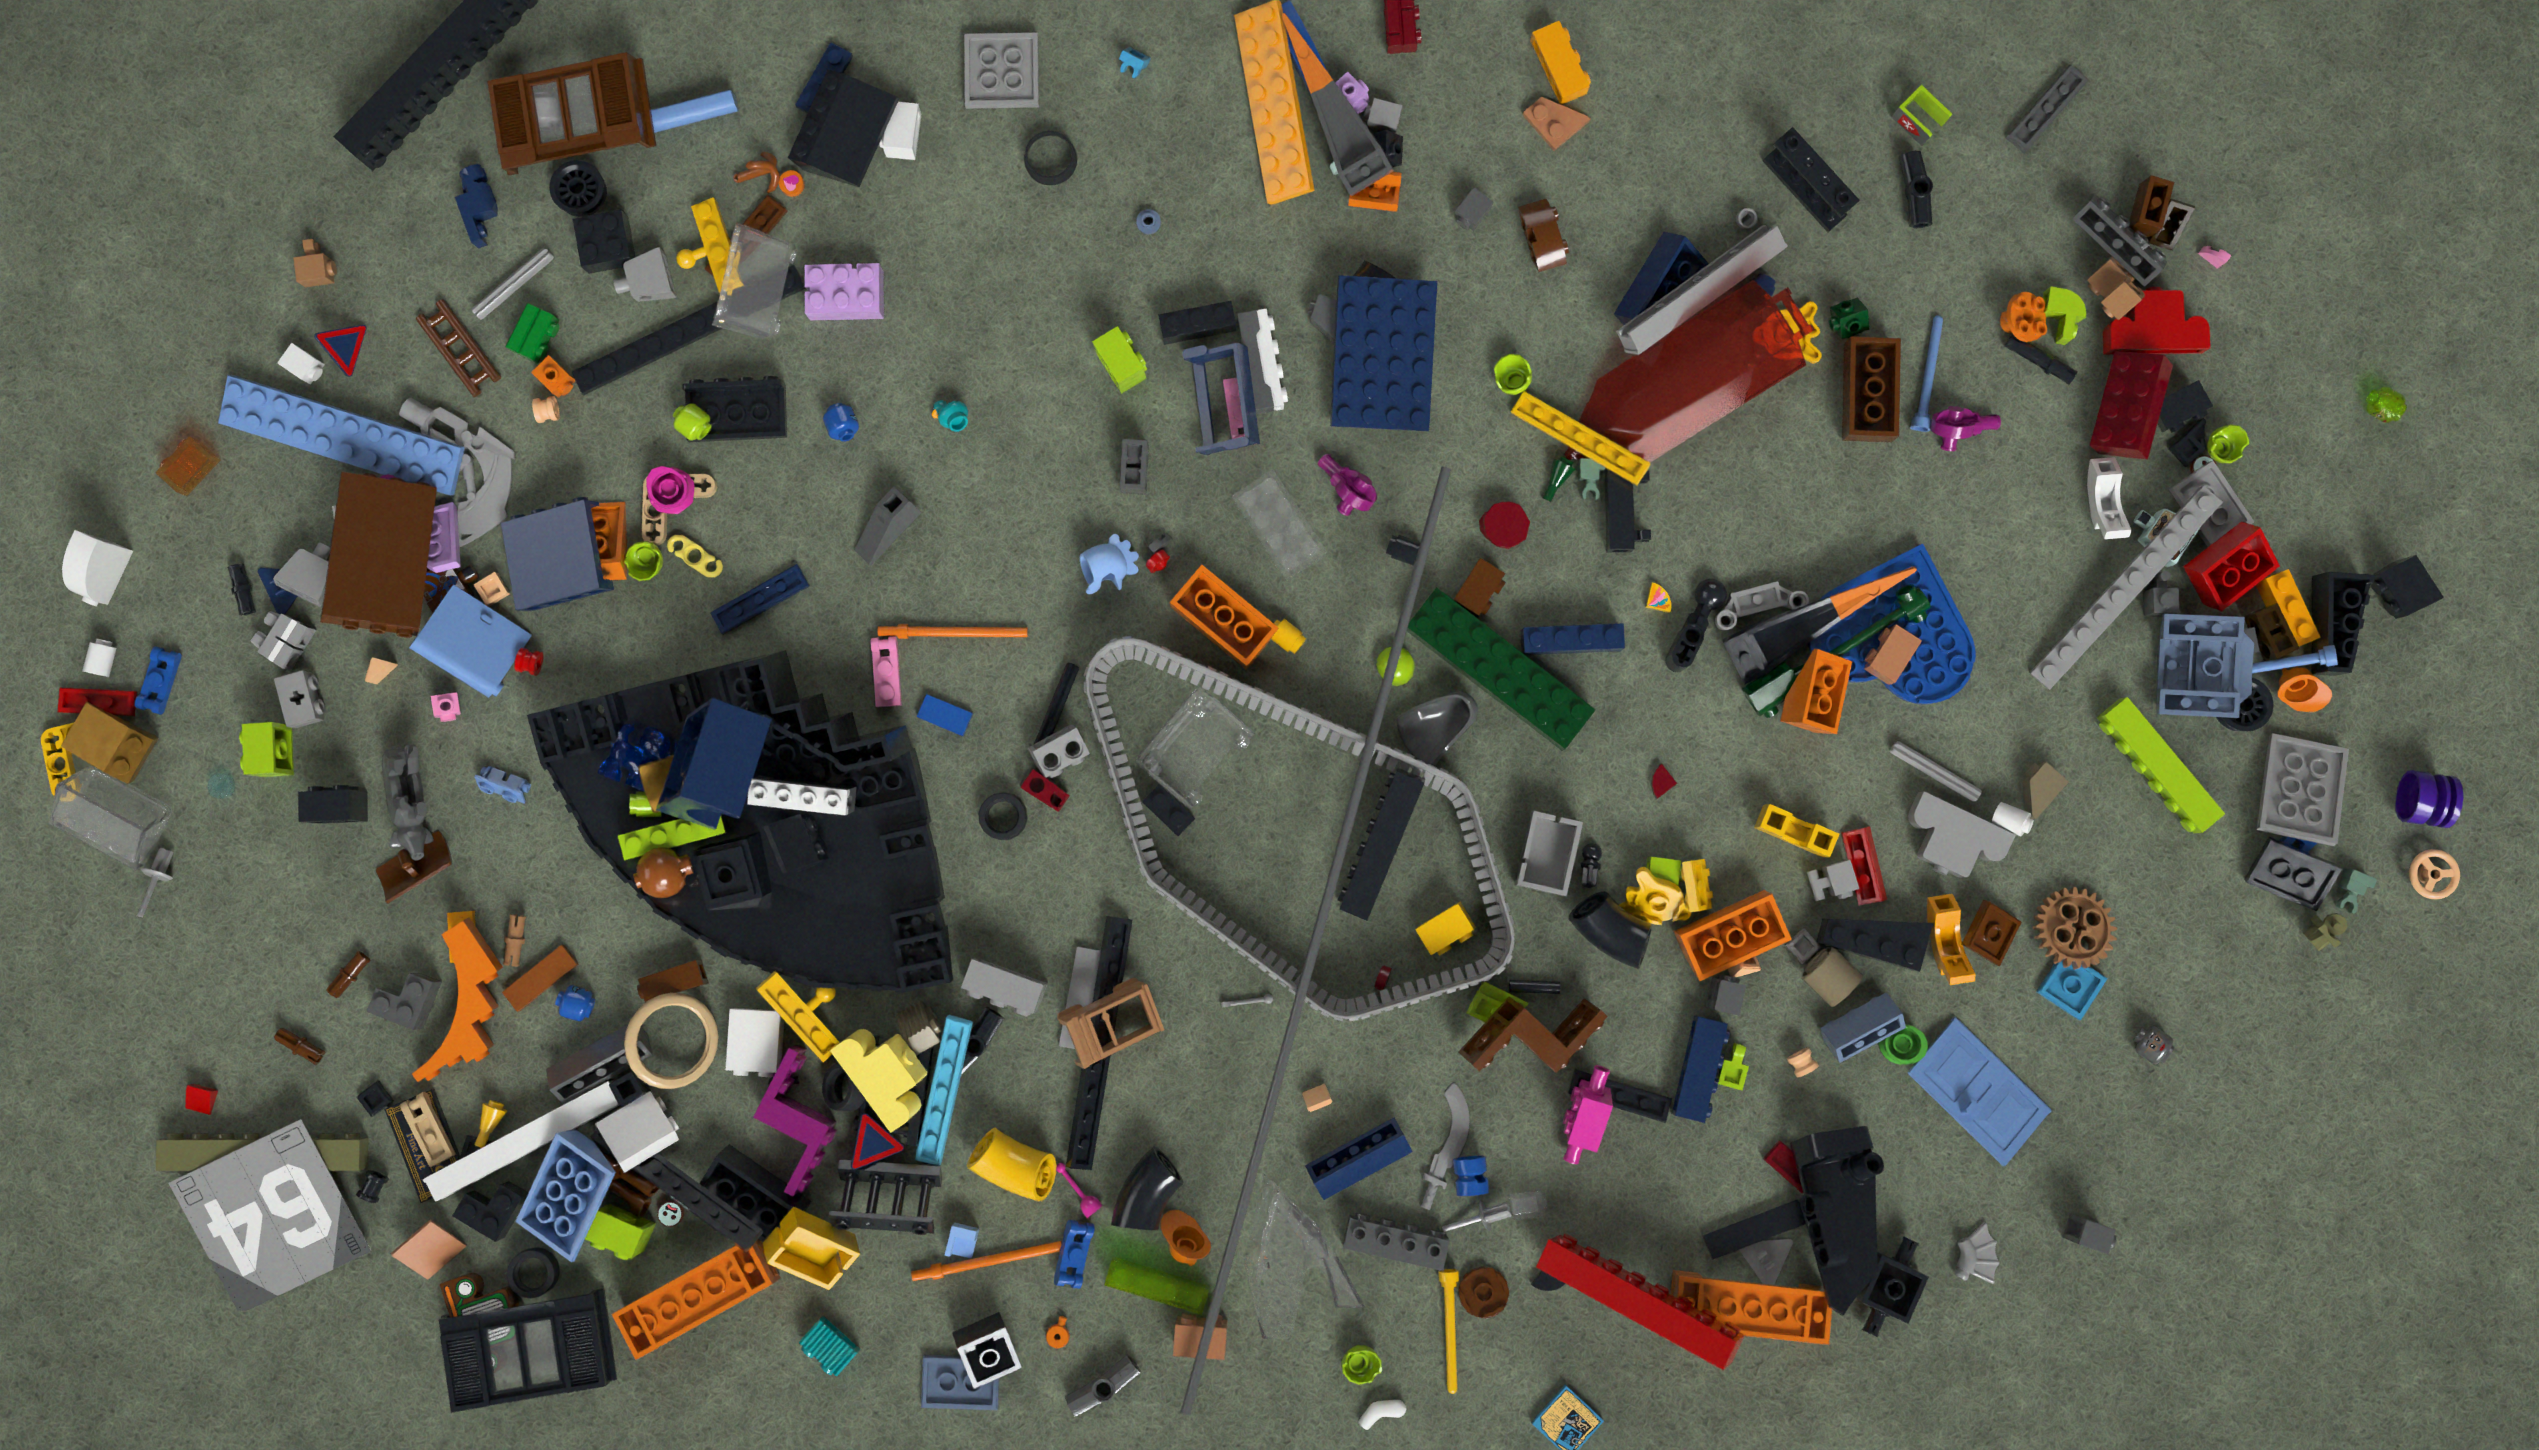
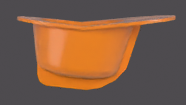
(2303, 690)
(1185, 1237)

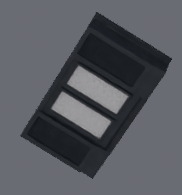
(527, 1351)

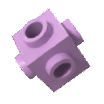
(1354, 91)

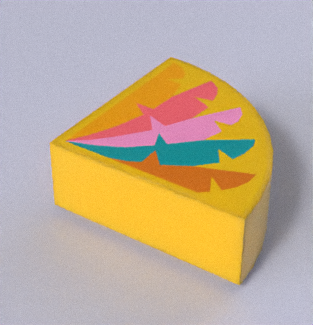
(1658, 598)

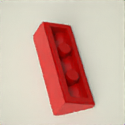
(1863, 856)

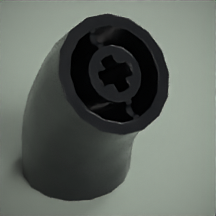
(1612, 928)
(1146, 1192)

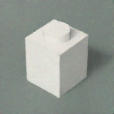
(301, 364)

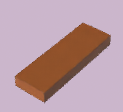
(540, 978)

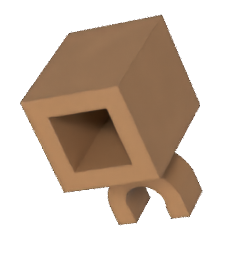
(314, 268)

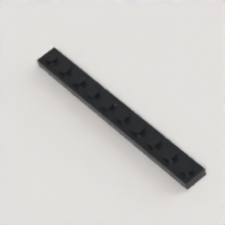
(660, 343)
(1094, 1078)

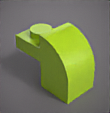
(2066, 307)

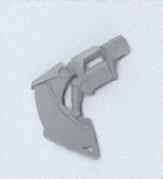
(487, 506)

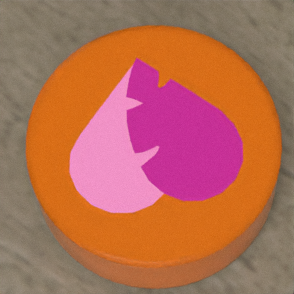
(791, 183)

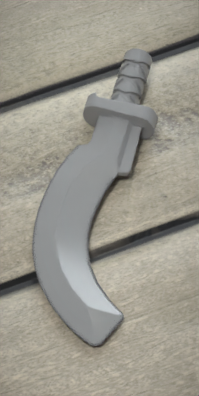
(1453, 1145)

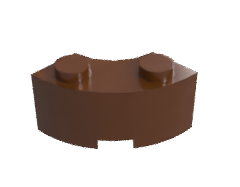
(1543, 235)

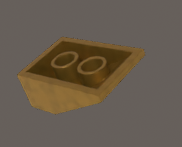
(109, 743)

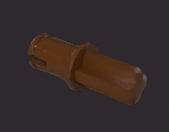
(348, 974)
(299, 1046)

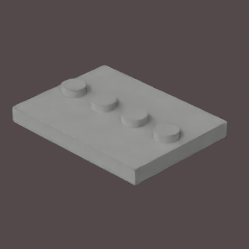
(2303, 789)

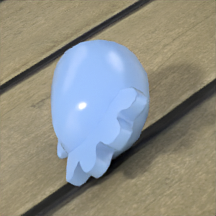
(1108, 562)

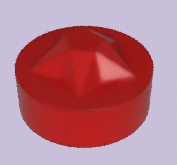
(1157, 561)

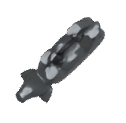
(405, 799)

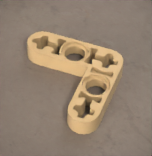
(662, 528)

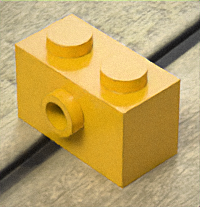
(1445, 929)

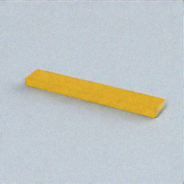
(1580, 438)

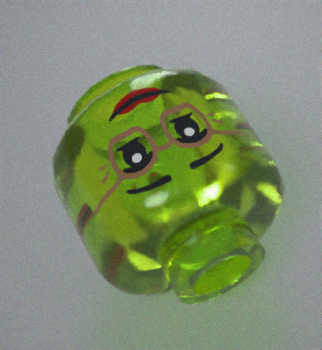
(2386, 404)

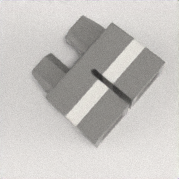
(273, 645)

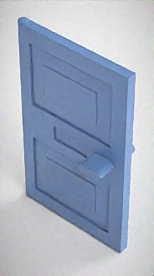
(1979, 1091)

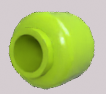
(691, 422)

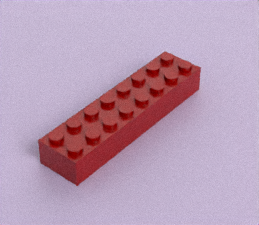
(1641, 1301)

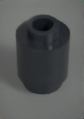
(1403, 549)

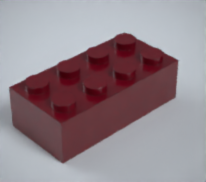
(2131, 404)

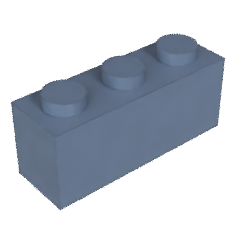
(1863, 1027)

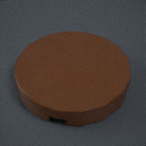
(1485, 1284)

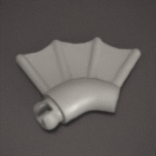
(1977, 1255)

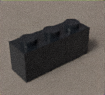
(1197, 322)

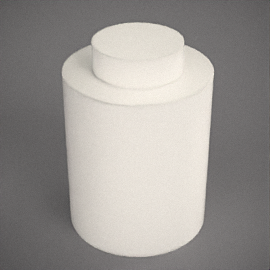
(99, 658)
(2012, 819)

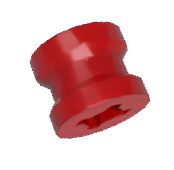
(528, 661)

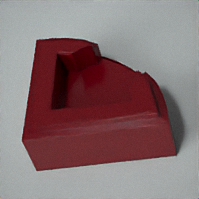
(1661, 781)

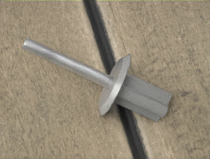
(157, 873)
(1487, 1216)

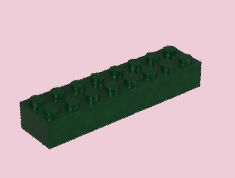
(1500, 669)

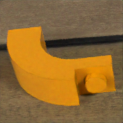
(1946, 939)

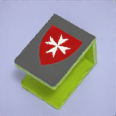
(1930, 106)

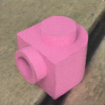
(446, 706)

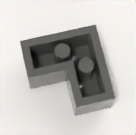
(407, 1007)

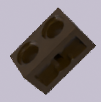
(2272, 632)

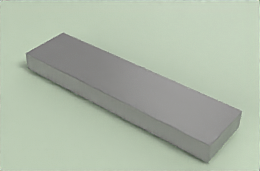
(1081, 985)

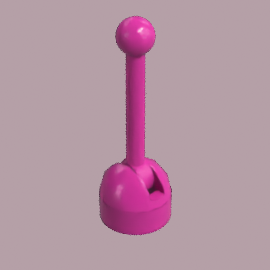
(1089, 1203)

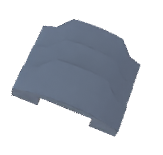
(2203, 665)

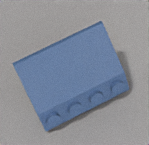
(567, 1193)

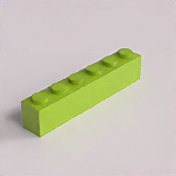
(2160, 765)

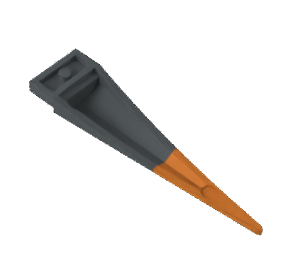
(1352, 145)

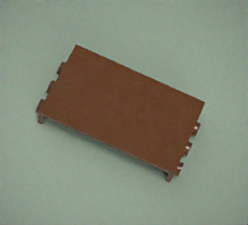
(379, 554)

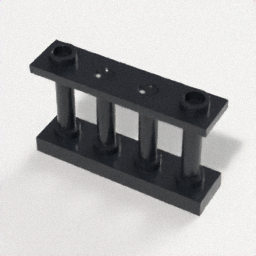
(1810, 180)
(912, 1129)
(891, 1173)

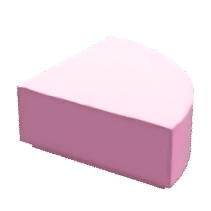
(2215, 258)

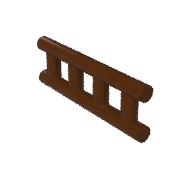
(443, 346)

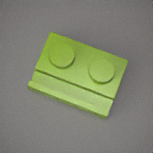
(1488, 1000)

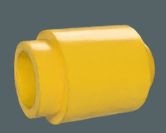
(1288, 636)

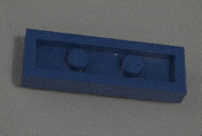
(834, 59)

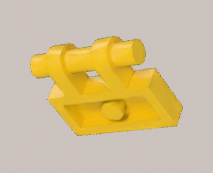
(1697, 894)

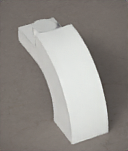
(2104, 498)

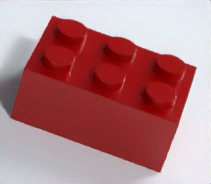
(2231, 566)

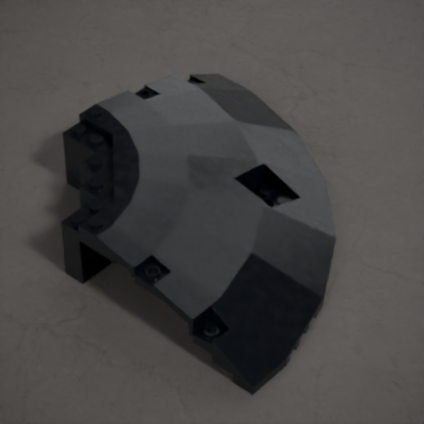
(829, 926)

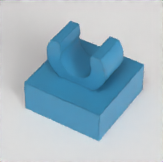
(1135, 59)

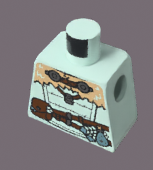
(2153, 525)

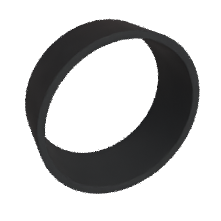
(1057, 179)

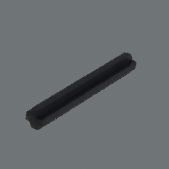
(1058, 701)

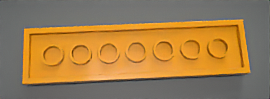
(1274, 102)

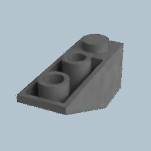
(886, 524)

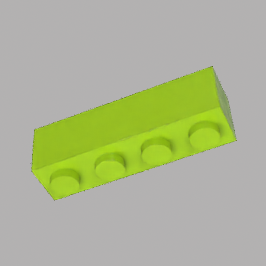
(665, 835)

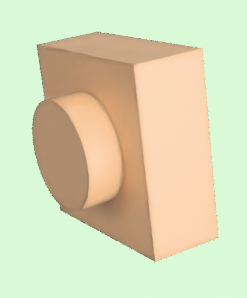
(491, 589)

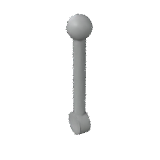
(1268, 998)

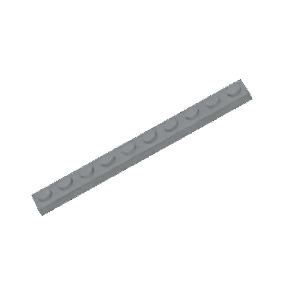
(2126, 587)

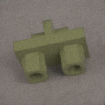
(2324, 931)

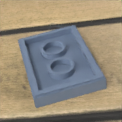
(949, 1386)

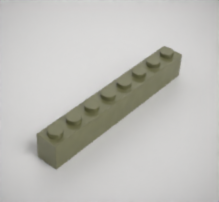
(193, 1153)

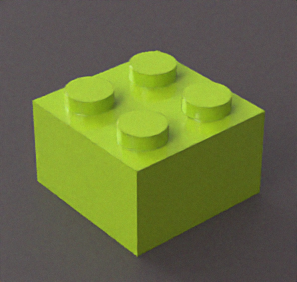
(1119, 359)
(266, 749)
(619, 1232)

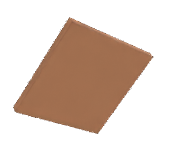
(428, 1249)

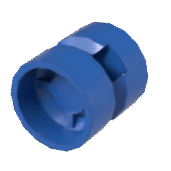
(1471, 1175)

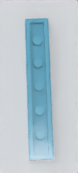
(943, 1090)

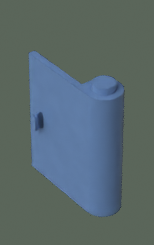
(467, 645)

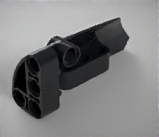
(1840, 1208)

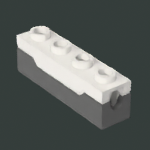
(1256, 334)
(802, 795)

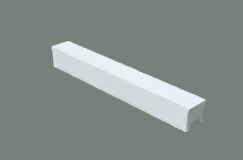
(521, 1142)

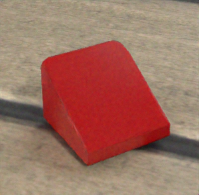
(200, 1098)

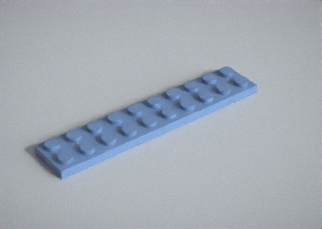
(340, 434)

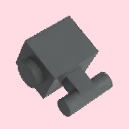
(2160, 598)

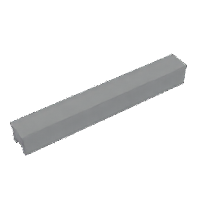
(1701, 289)

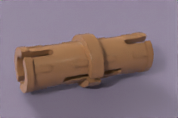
(514, 940)

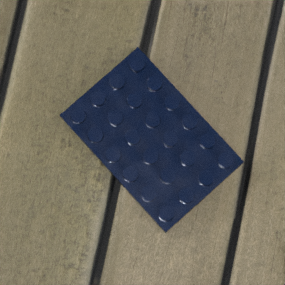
(1383, 353)

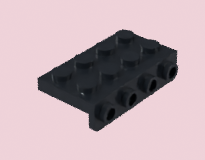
(741, 407)

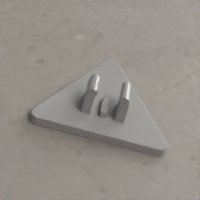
(1767, 1258)

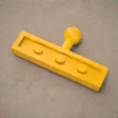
(714, 239)
(800, 1015)

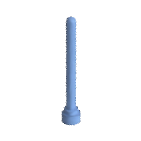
(1922, 420)
(2324, 656)

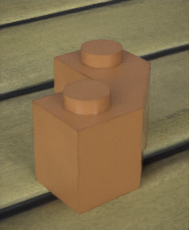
(2116, 287)

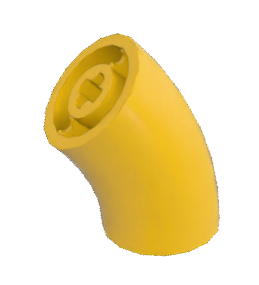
(1013, 1165)

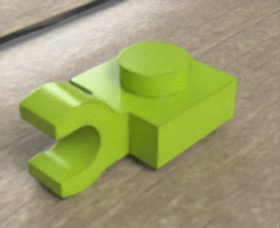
(1733, 1071)

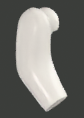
(1381, 1409)

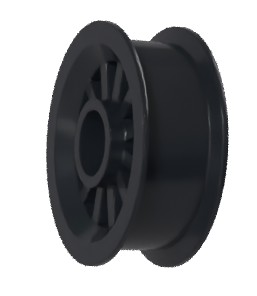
(566, 172)
(2260, 717)

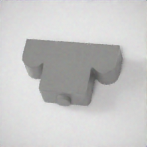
(1956, 836)

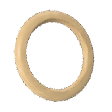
(640, 1016)

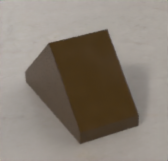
(2174, 224)

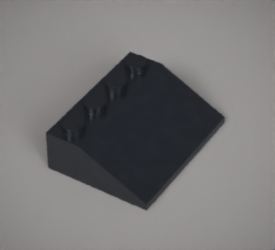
(843, 128)

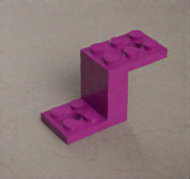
(796, 1119)

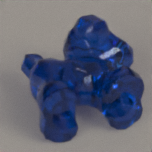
(651, 747)

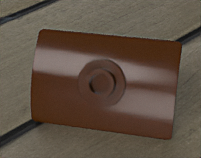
(404, 873)

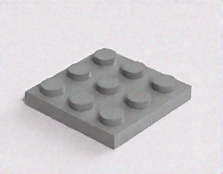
(1001, 70)

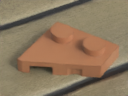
(1554, 121)

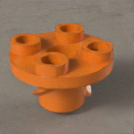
(2025, 317)

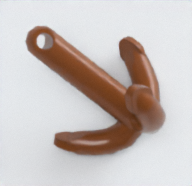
(760, 168)

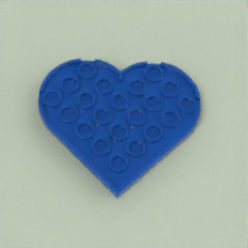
(1947, 647)

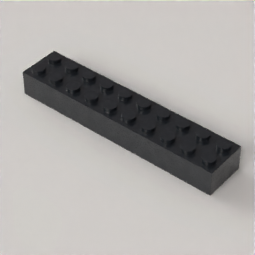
(428, 77)

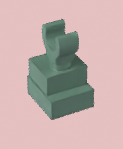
(1589, 471)
(2355, 884)

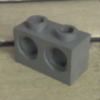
(1134, 466)
(1726, 995)
(2090, 1234)

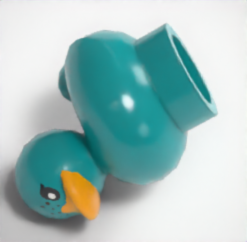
(951, 414)

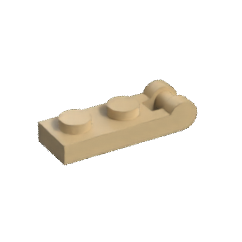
(427, 1130)

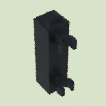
(1620, 514)

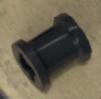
(372, 1186)

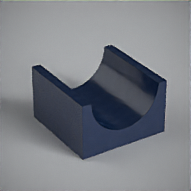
(713, 763)

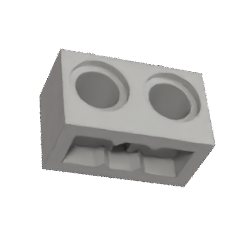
(1057, 744)

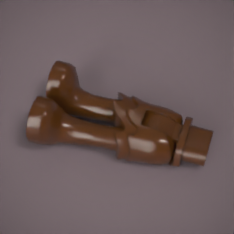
(637, 1202)

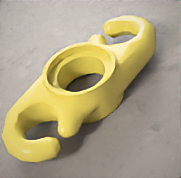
(688, 546)

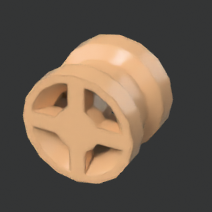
(545, 409)
(1802, 1062)

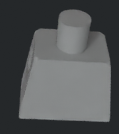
(647, 277)
(305, 574)

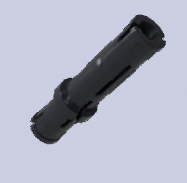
(2043, 360)

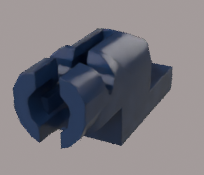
(476, 203)

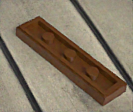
(763, 218)

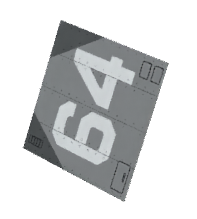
(270, 1216)

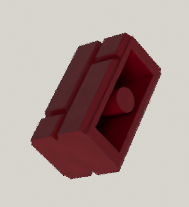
(1401, 26)

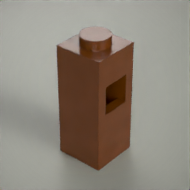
(672, 980)

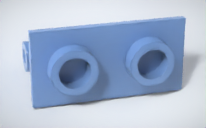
(511, 790)

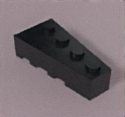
(2338, 616)
(1885, 941)

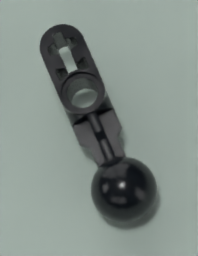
(1709, 595)

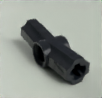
(1918, 203)
(984, 1032)

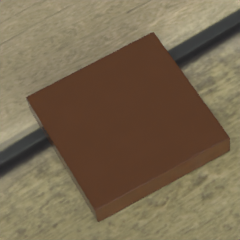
(1991, 932)

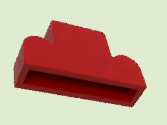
(2157, 327)

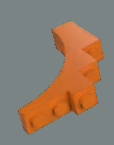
(473, 964)

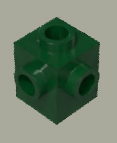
(1849, 318)

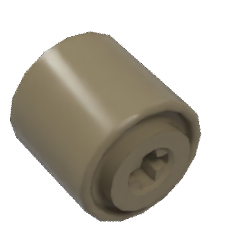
(1831, 976)

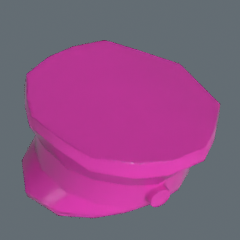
(670, 489)

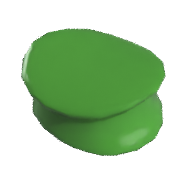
(1904, 1046)

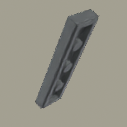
(2047, 108)

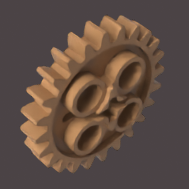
(2096, 935)

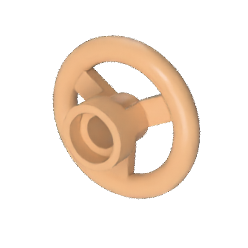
(2425, 877)

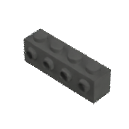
(2120, 240)
(594, 1065)
(1396, 1242)

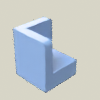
(962, 1240)

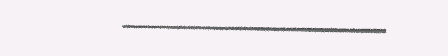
(1315, 943)

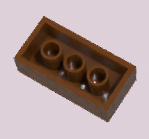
(1871, 389)

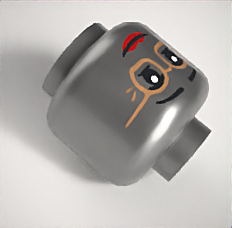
(2154, 1045)

